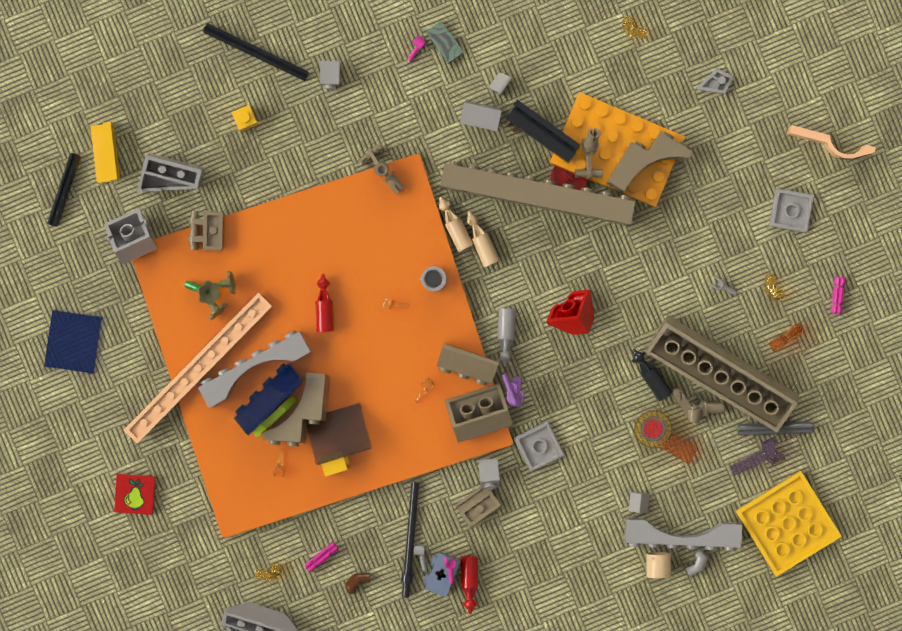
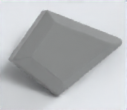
(716, 82)

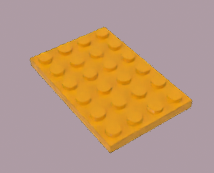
(616, 133)

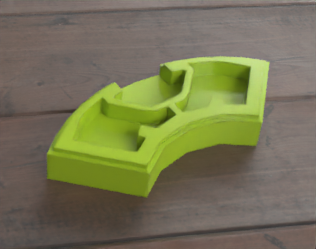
(266, 424)

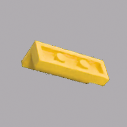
(105, 152)

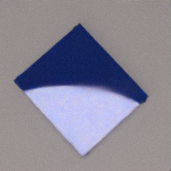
(73, 341)

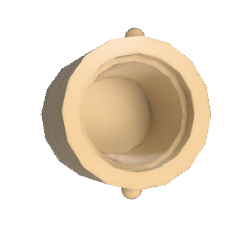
(658, 565)

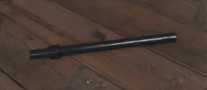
(407, 577)

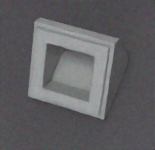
(639, 502)

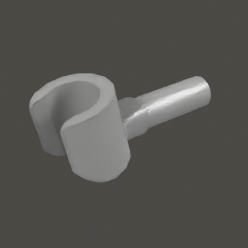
(721, 286)
(419, 549)

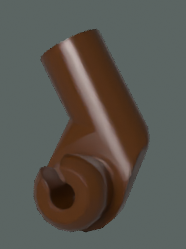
(355, 580)

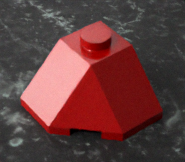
(574, 315)

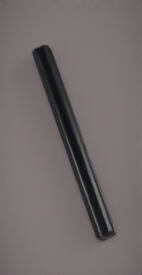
(255, 52)

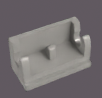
(481, 116)

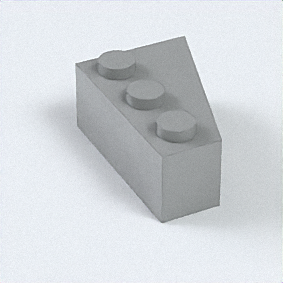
(169, 174)

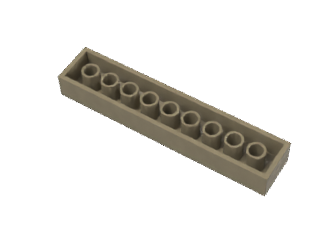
(537, 194)

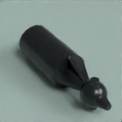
(652, 376)

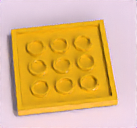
(788, 523)

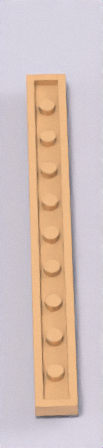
(198, 368)

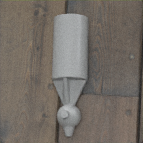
(506, 332)

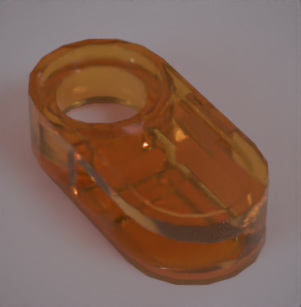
(786, 337)

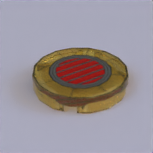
(653, 429)

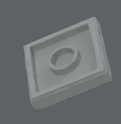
(791, 210)
(539, 446)

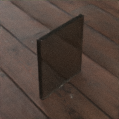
(340, 435)

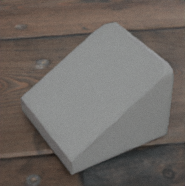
(500, 83)

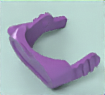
(514, 395)

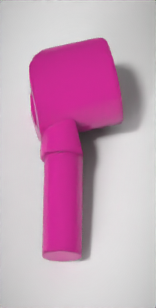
(419, 42)
(450, 566)

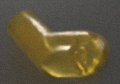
(630, 28)
(772, 290)
(270, 574)

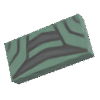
(444, 42)

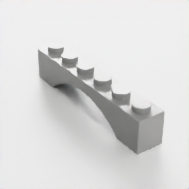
(219, 389)
(721, 535)

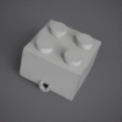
(130, 236)

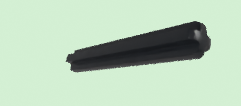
(63, 189)

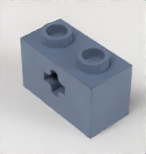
(433, 582)

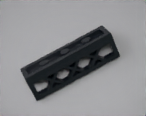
(543, 132)

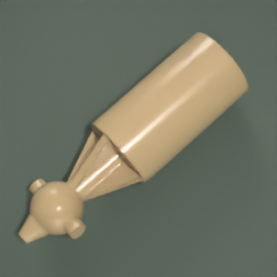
(455, 226)
(482, 242)

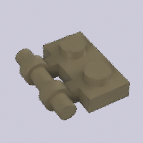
(212, 230)

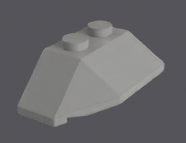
(255, 618)

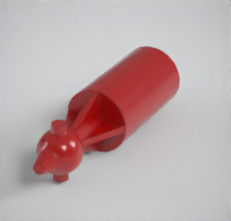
(324, 307)
(469, 580)

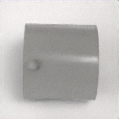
(433, 278)

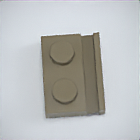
(478, 506)

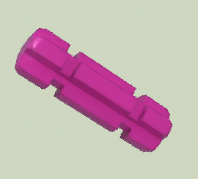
(838, 295)
(321, 557)

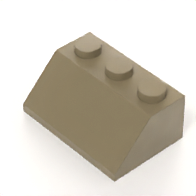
(467, 364)
(478, 412)

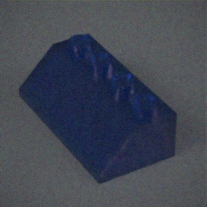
(266, 401)

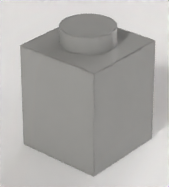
(330, 74)
(489, 474)

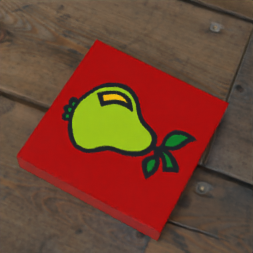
(134, 494)

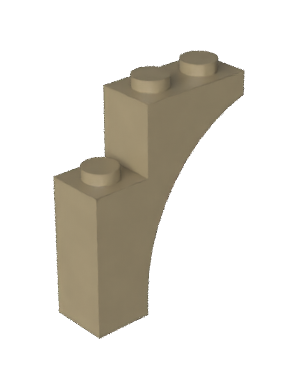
(637, 158)
(311, 408)

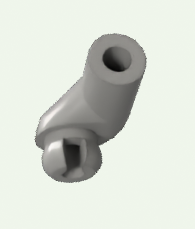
(699, 565)

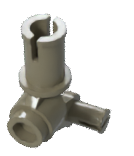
(589, 148)
(382, 168)
(696, 412)

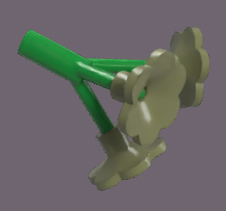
(209, 293)

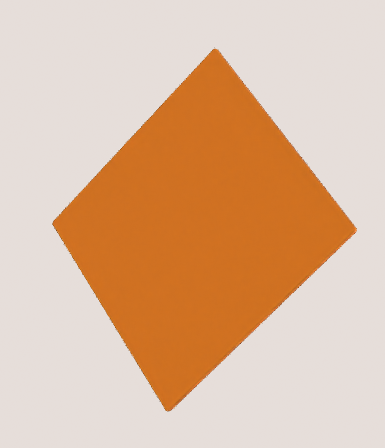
(369, 250)

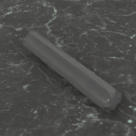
(787, 428)

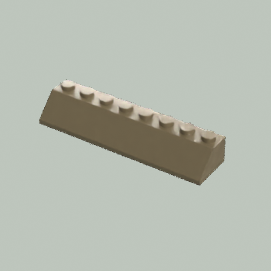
(722, 373)

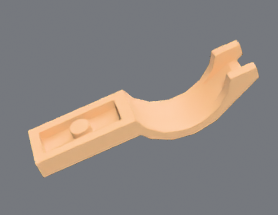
(826, 140)

